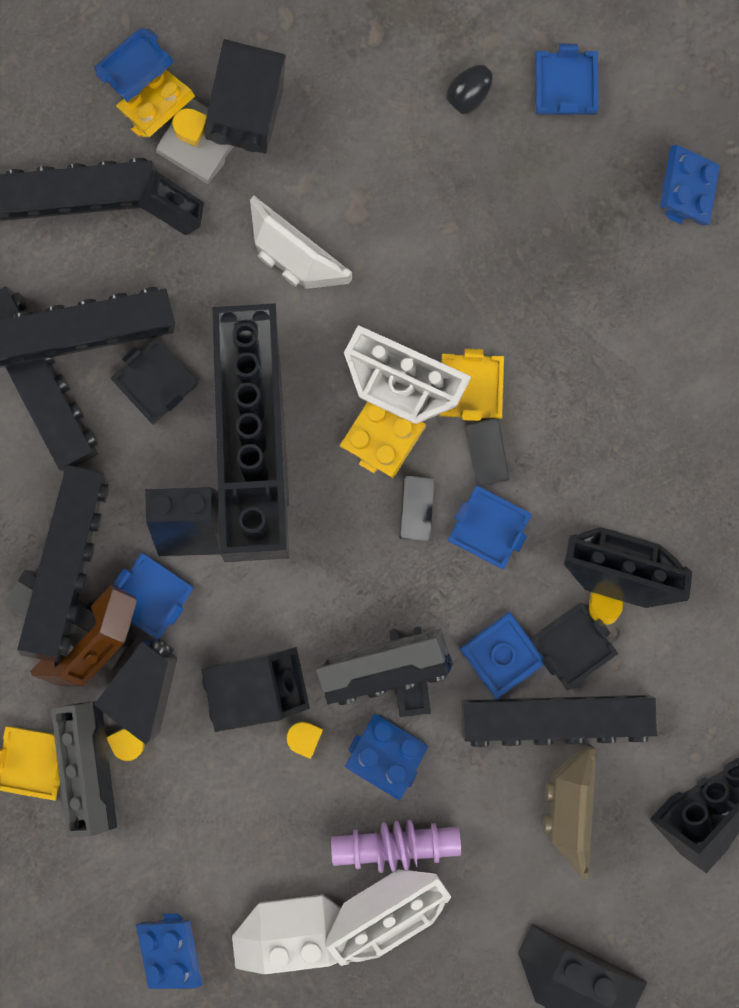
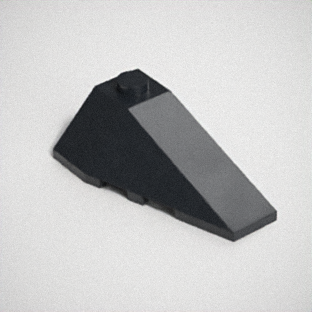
(703, 819)

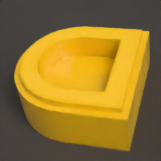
(189, 126)
(604, 608)
(303, 738)
(125, 745)

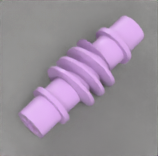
(395, 846)

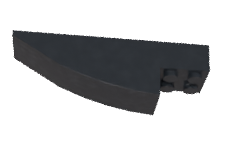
(250, 434)

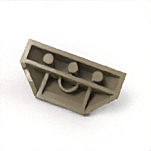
(572, 808)

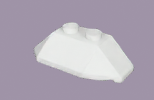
(293, 252)
(402, 378)
(386, 915)
(286, 935)

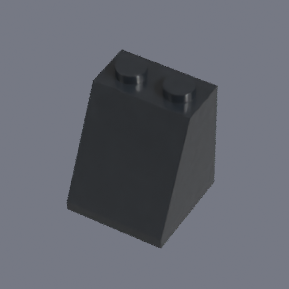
(245, 96)
(183, 520)
(141, 690)
(255, 690)

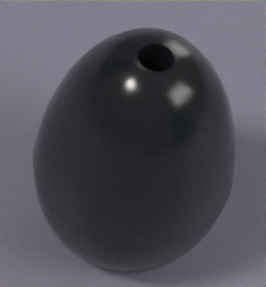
(469, 88)

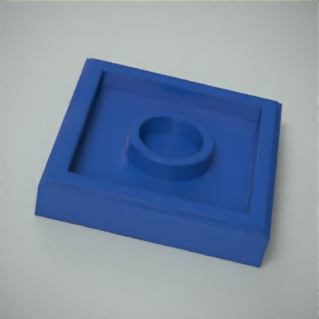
(502, 655)

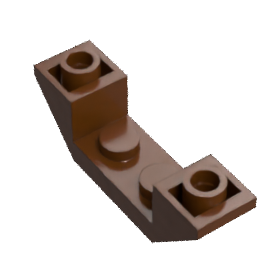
(113, 617)

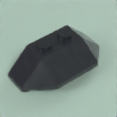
(627, 568)
(574, 978)

